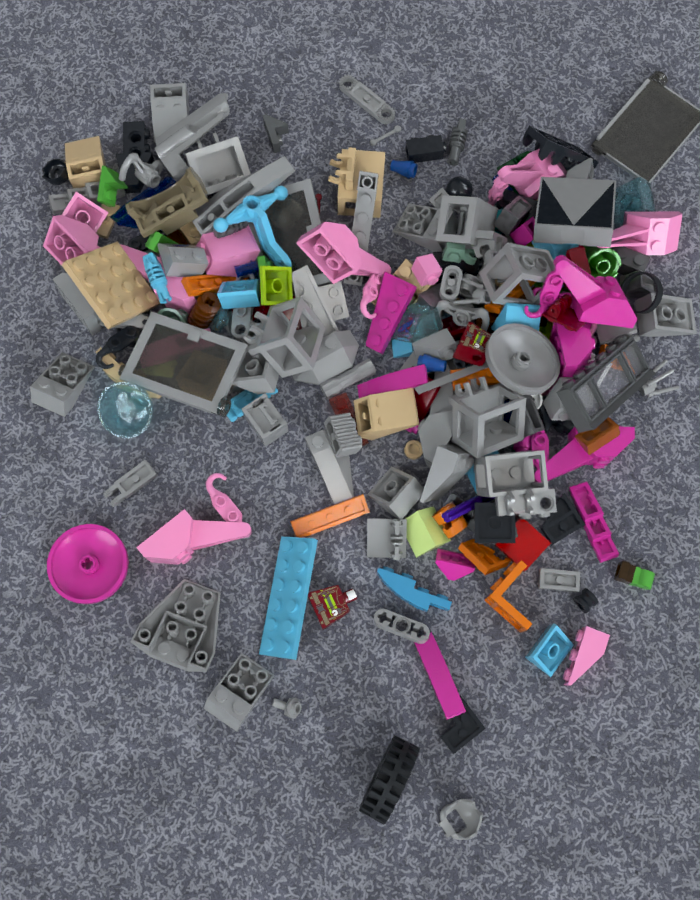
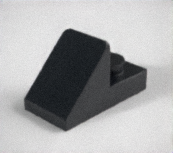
(560, 426)

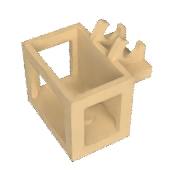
(350, 165)

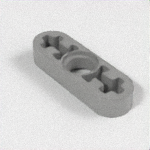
(417, 626)

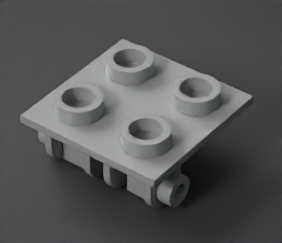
(335, 300)
(386, 538)

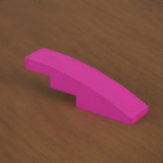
(394, 381)
(595, 527)
(440, 678)

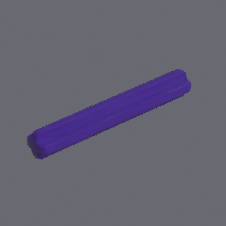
(464, 508)

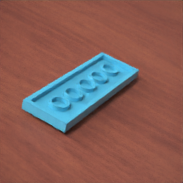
(288, 597)

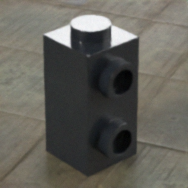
(425, 148)

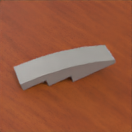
(90, 191)

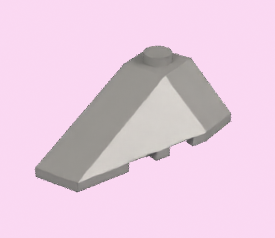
(333, 470)

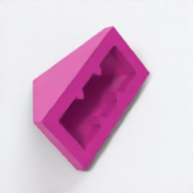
(453, 564)

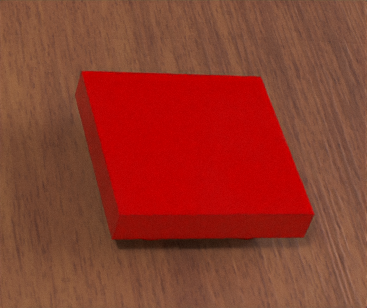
(527, 545)

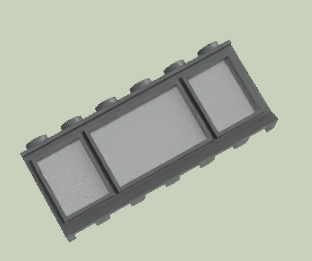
(605, 384)

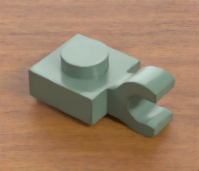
(456, 252)

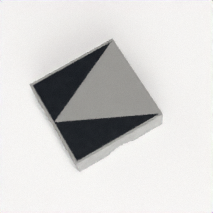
(575, 211)

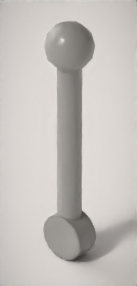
(373, 141)

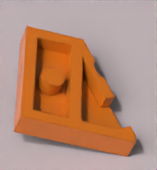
(482, 557)

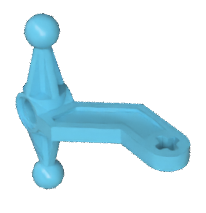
(253, 210)

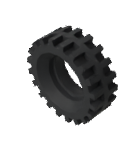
(389, 779)

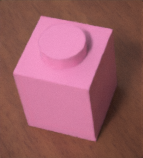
(426, 270)

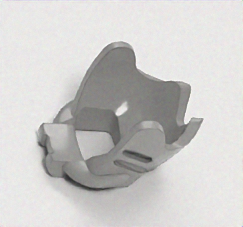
(468, 813)

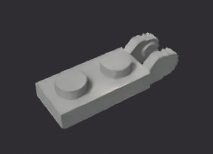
(131, 482)

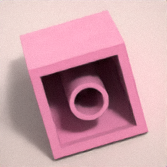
(228, 251)

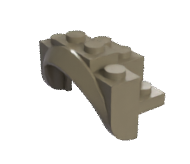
(171, 207)

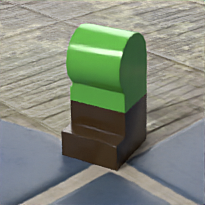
(634, 575)

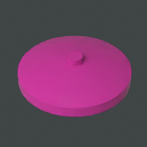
(87, 564)

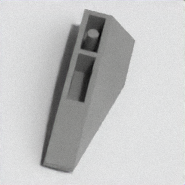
(227, 199)

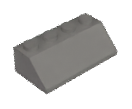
(256, 374)

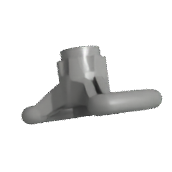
(146, 173)
(464, 313)

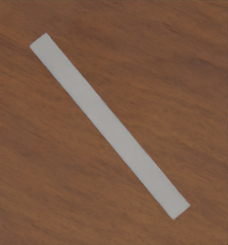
(449, 378)

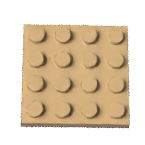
(111, 284)

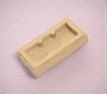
(107, 225)

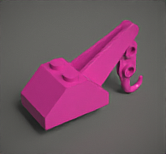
(593, 299)
(571, 346)
(573, 454)

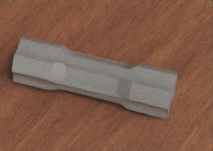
(359, 372)

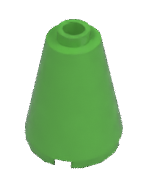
(602, 261)

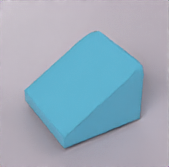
(401, 348)

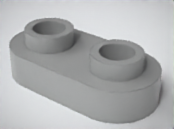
(450, 285)

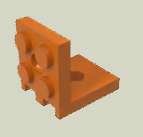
(502, 606)

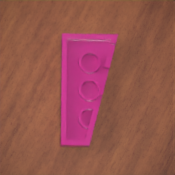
(390, 306)

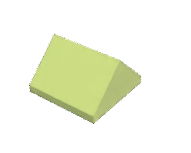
(424, 532)

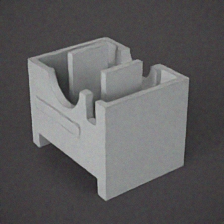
(265, 420)

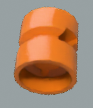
(453, 527)

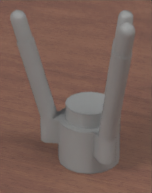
(479, 295)
(649, 387)

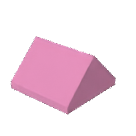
(85, 211)

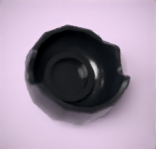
(55, 166)
(459, 187)

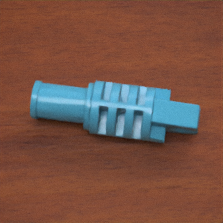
(156, 277)

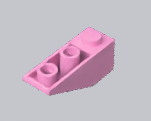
(589, 649)

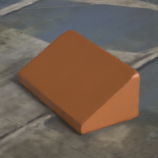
(597, 438)

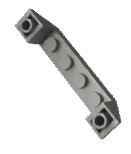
(363, 215)

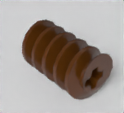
(204, 310)

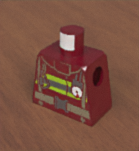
(472, 345)
(331, 604)

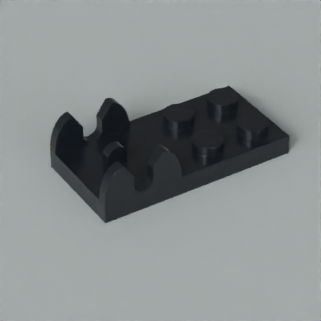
(561, 148)

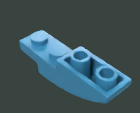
(403, 587)

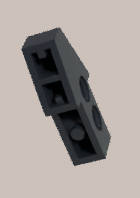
(132, 133)

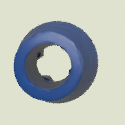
(404, 168)
(432, 363)

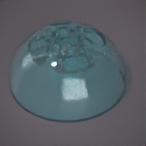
(120, 416)

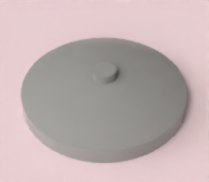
(522, 359)

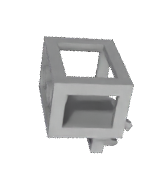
(219, 163)
(474, 227)
(513, 266)
(280, 343)
(480, 415)
(511, 480)

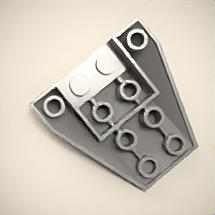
(182, 628)

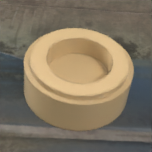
(413, 449)

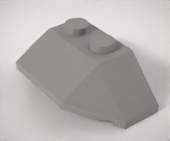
(334, 357)

